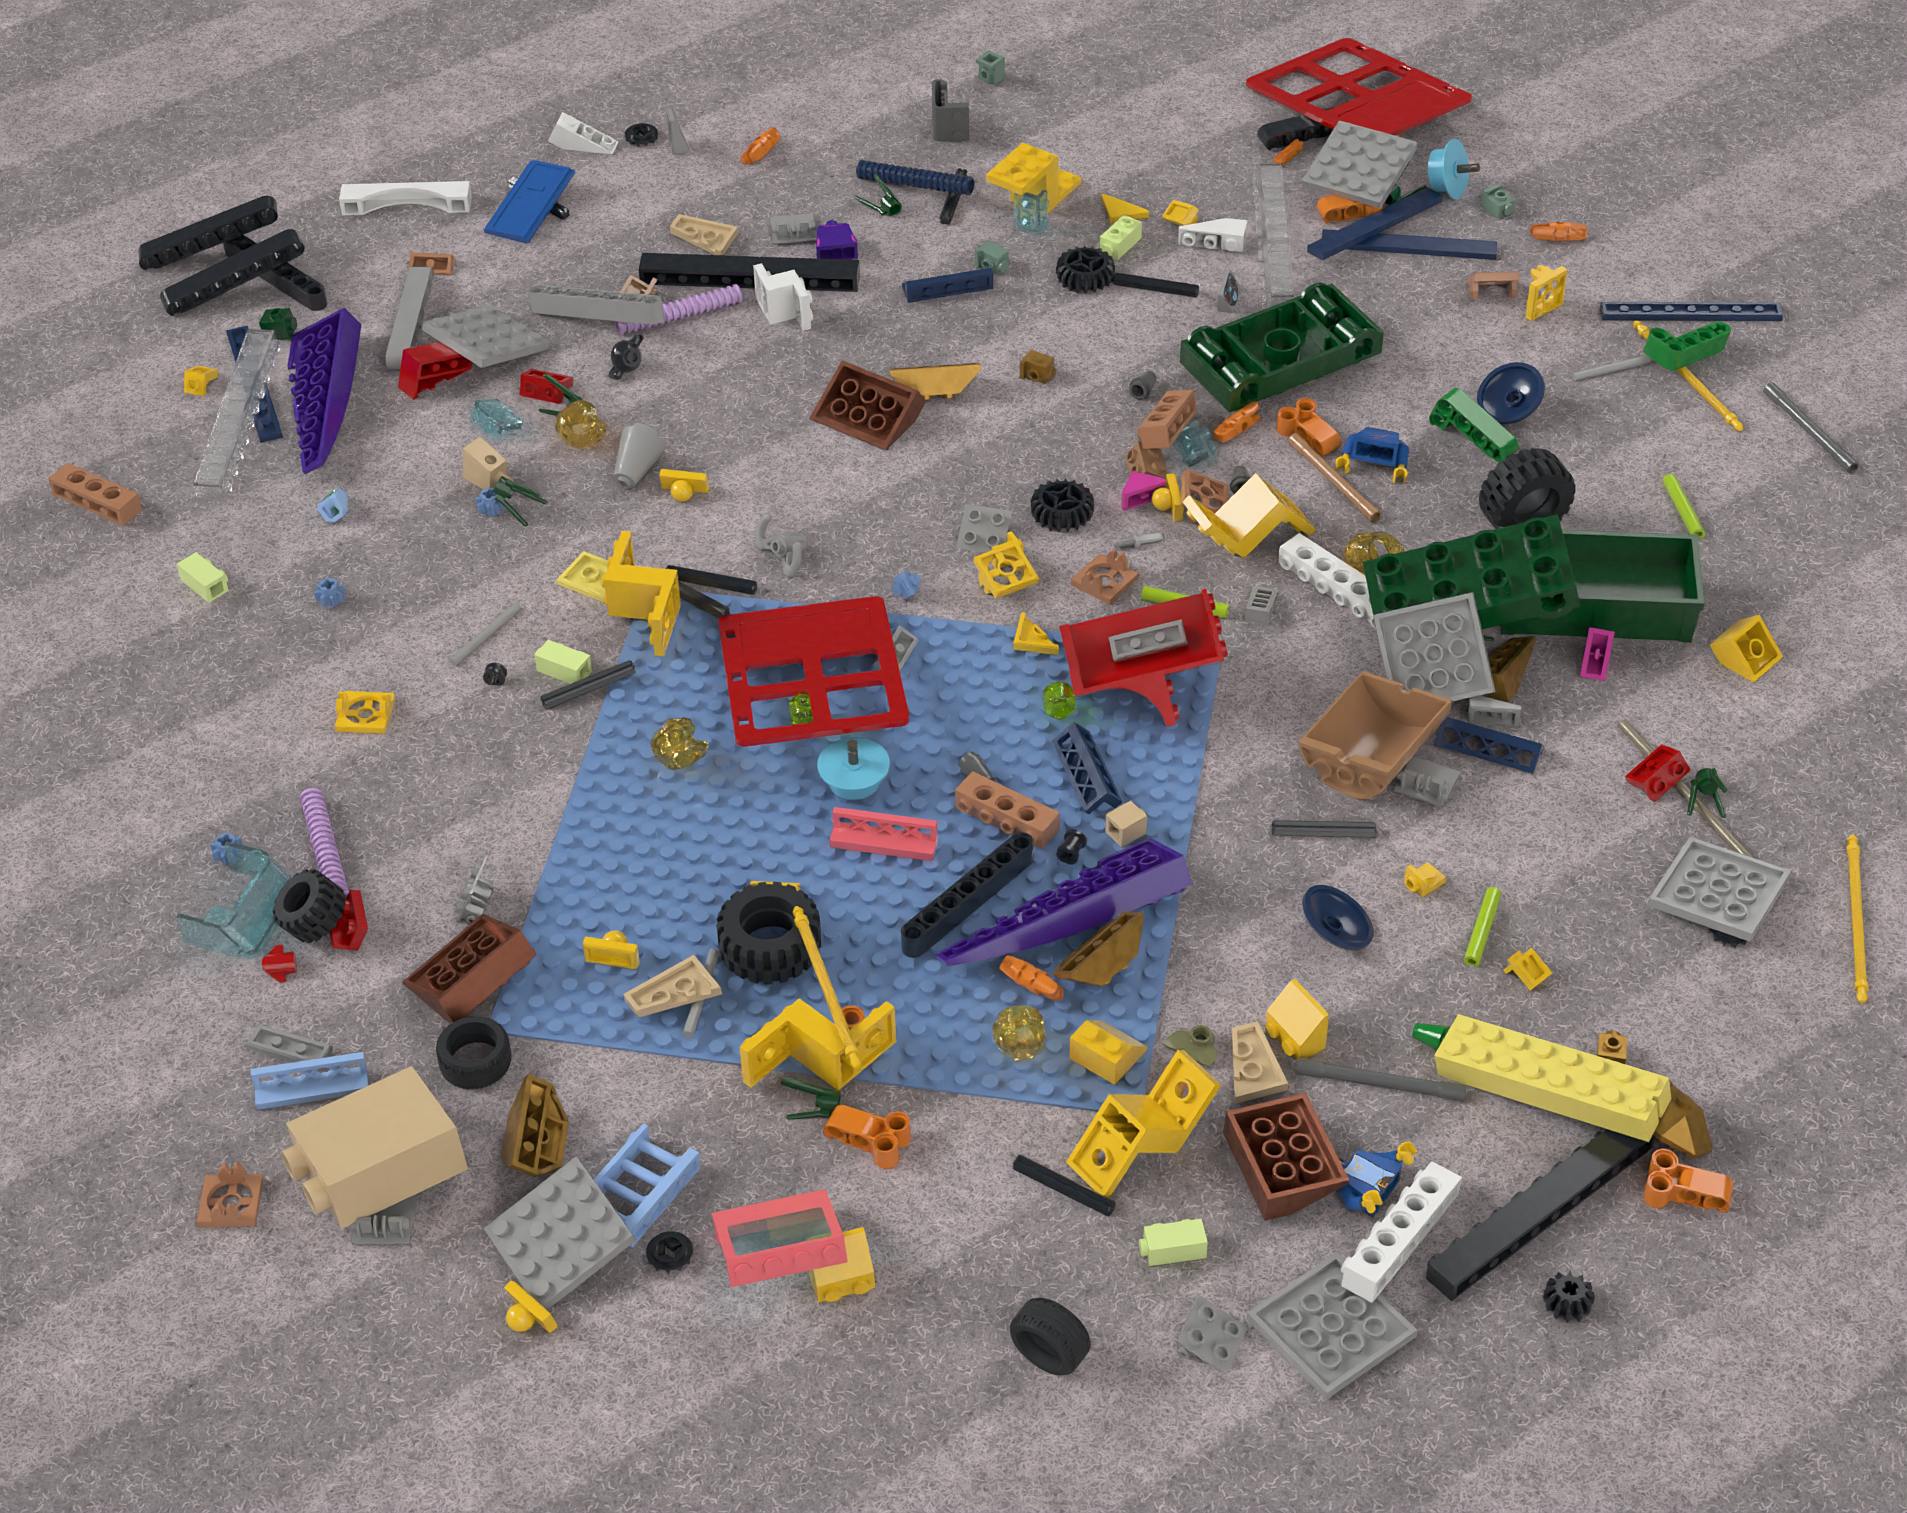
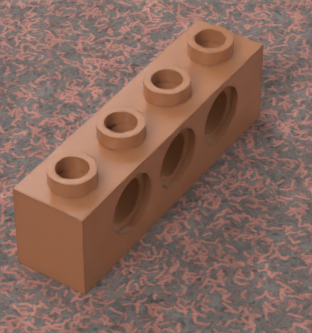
(1167, 419)
(95, 494)
(1006, 809)

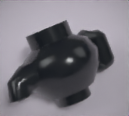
(625, 356)

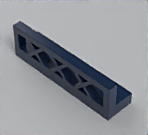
(948, 285)
(1490, 735)
(1090, 762)

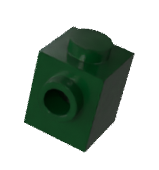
(280, 321)

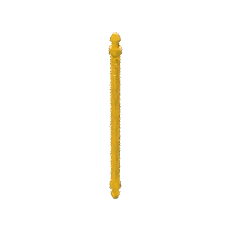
(1730, 418)
(1861, 984)
(851, 1050)

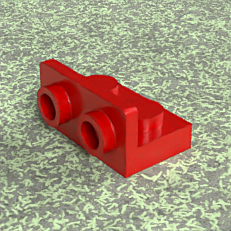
(537, 387)
(1658, 772)
(353, 924)

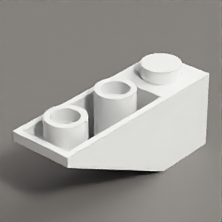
(577, 136)
(1215, 234)

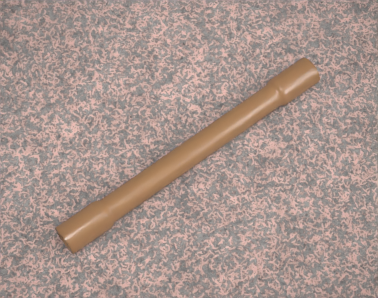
(1334, 477)

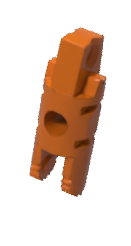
(761, 146)
(1559, 231)
(1237, 423)
(1031, 978)

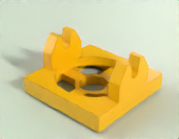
(1544, 276)
(1022, 565)
(348, 698)

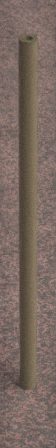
(1685, 791)

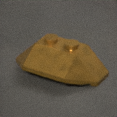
(937, 379)
(1104, 952)
(1684, 1125)
(535, 1129)

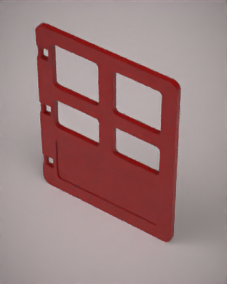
(1388, 109)
(807, 637)

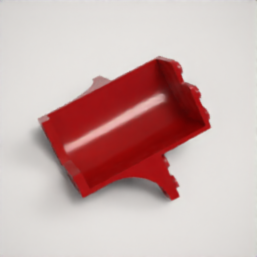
(1093, 664)

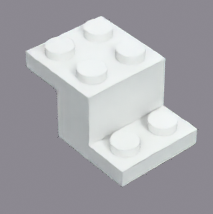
(783, 297)

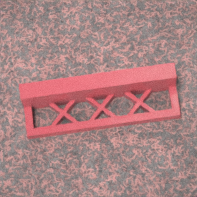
(884, 838)

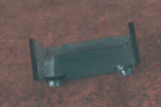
(250, 923)

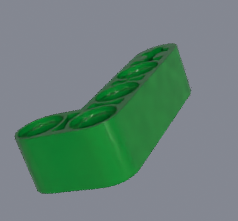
(1688, 348)
(1474, 423)

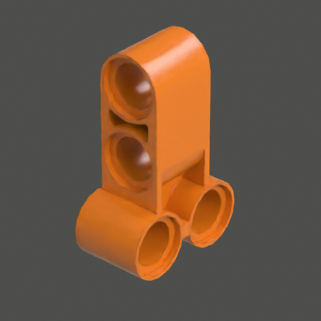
(1341, 209)
(1309, 425)
(871, 1132)
(1684, 1183)

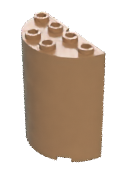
(1371, 734)

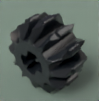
(1568, 1296)

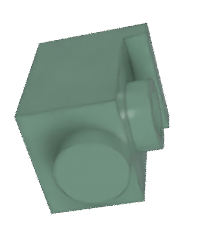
(991, 67)
(1498, 201)
(992, 256)

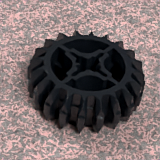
(1085, 269)
(1062, 505)

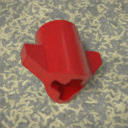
(278, 964)

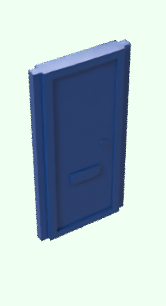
(529, 201)

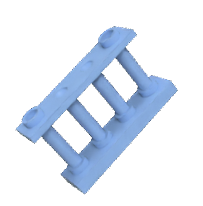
(666, 1186)

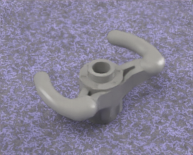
(785, 546)

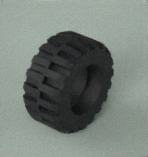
(1526, 488)
(765, 907)

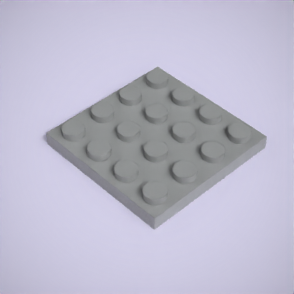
(1359, 164)
(485, 336)
(1436, 648)
(1719, 889)
(560, 1234)
(1328, 1329)

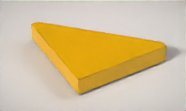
(1117, 208)
(1032, 638)

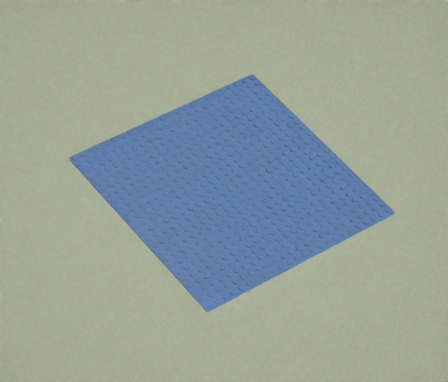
(669, 846)

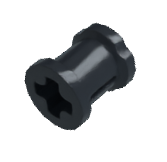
(1071, 847)

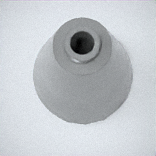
(636, 454)

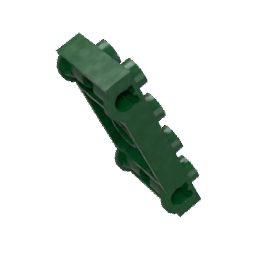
(1280, 346)
(1510, 569)

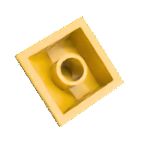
(1747, 648)
(1297, 1022)
(1105, 1050)
(846, 1278)

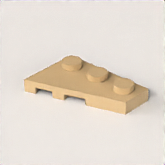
(705, 234)
(673, 988)
(1254, 1064)

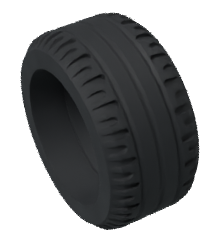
(479, 1072)
(1050, 1336)

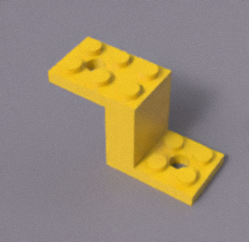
(1032, 171)
(1248, 516)
(642, 593)
(816, 1043)
(1143, 1123)

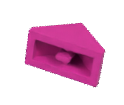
(1140, 489)
(1597, 654)

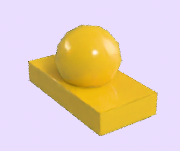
(1181, 213)
(683, 483)
(1169, 498)
(611, 950)
(526, 1311)

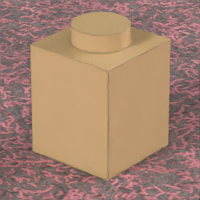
(1126, 823)

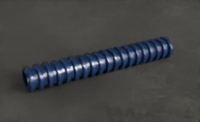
(916, 177)

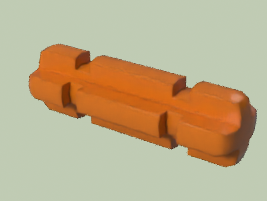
(1289, 152)

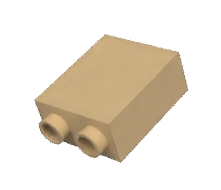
(373, 1148)

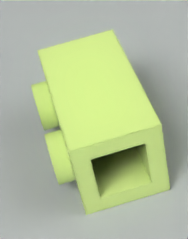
(1121, 236)
(203, 577)
(562, 662)
(1174, 1242)

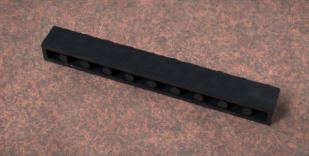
(727, 270)
(1533, 1211)

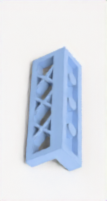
(309, 1086)

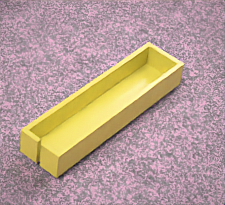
(1553, 1077)

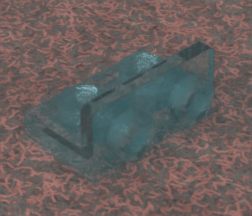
(1031, 212)
(494, 418)
(1195, 444)

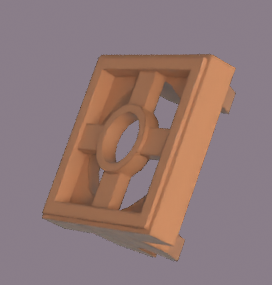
(1493, 278)
(1203, 486)
(1090, 581)
(230, 1216)

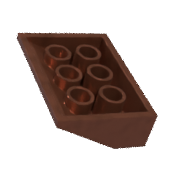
(867, 406)
(470, 967)
(1283, 1154)

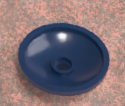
(1511, 383)
(1337, 917)

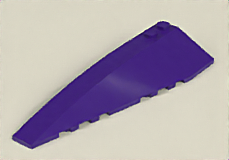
(323, 382)
(1119, 884)

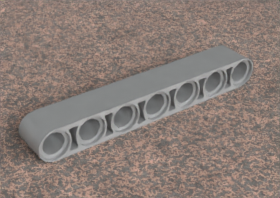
(596, 304)
(409, 314)

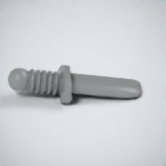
(1135, 540)

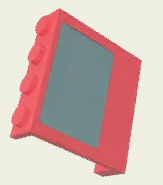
(779, 1237)

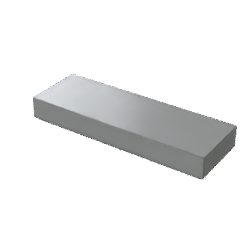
(1148, 641)
(286, 1045)

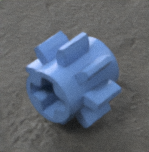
(488, 504)
(906, 584)
(329, 592)
(218, 848)

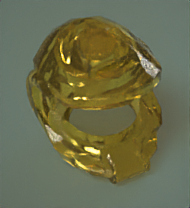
(577, 424)
(1362, 548)
(675, 744)
(1019, 1032)

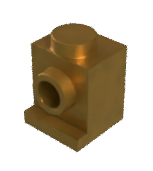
(1037, 367)
(1612, 1046)

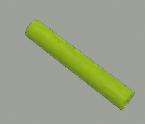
(1683, 505)
(1159, 596)
(1482, 926)

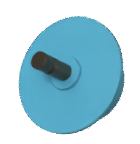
(1450, 169)
(853, 767)

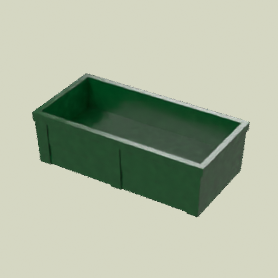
(1629, 586)

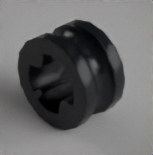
(491, 672)

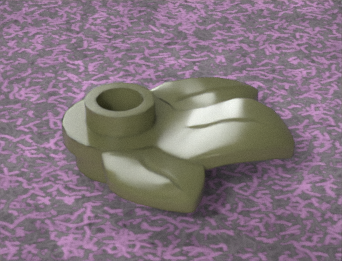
(1200, 1050)

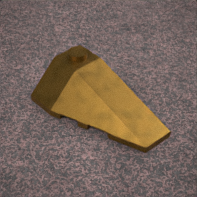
(1509, 666)

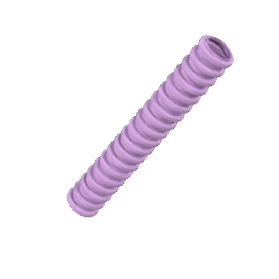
(690, 306)
(322, 836)

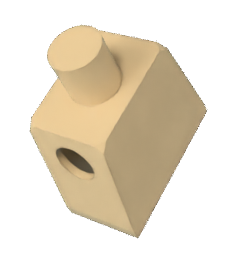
(483, 464)

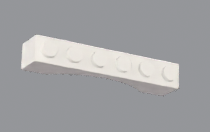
(364, 198)

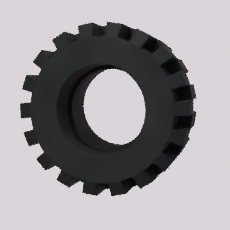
(309, 906)

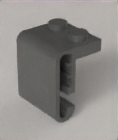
(948, 119)

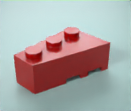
(429, 365)

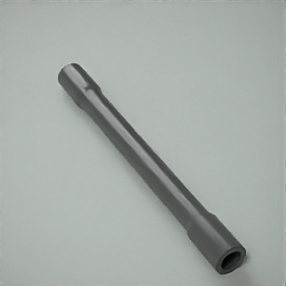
(1841, 456)
(1441, 1089)

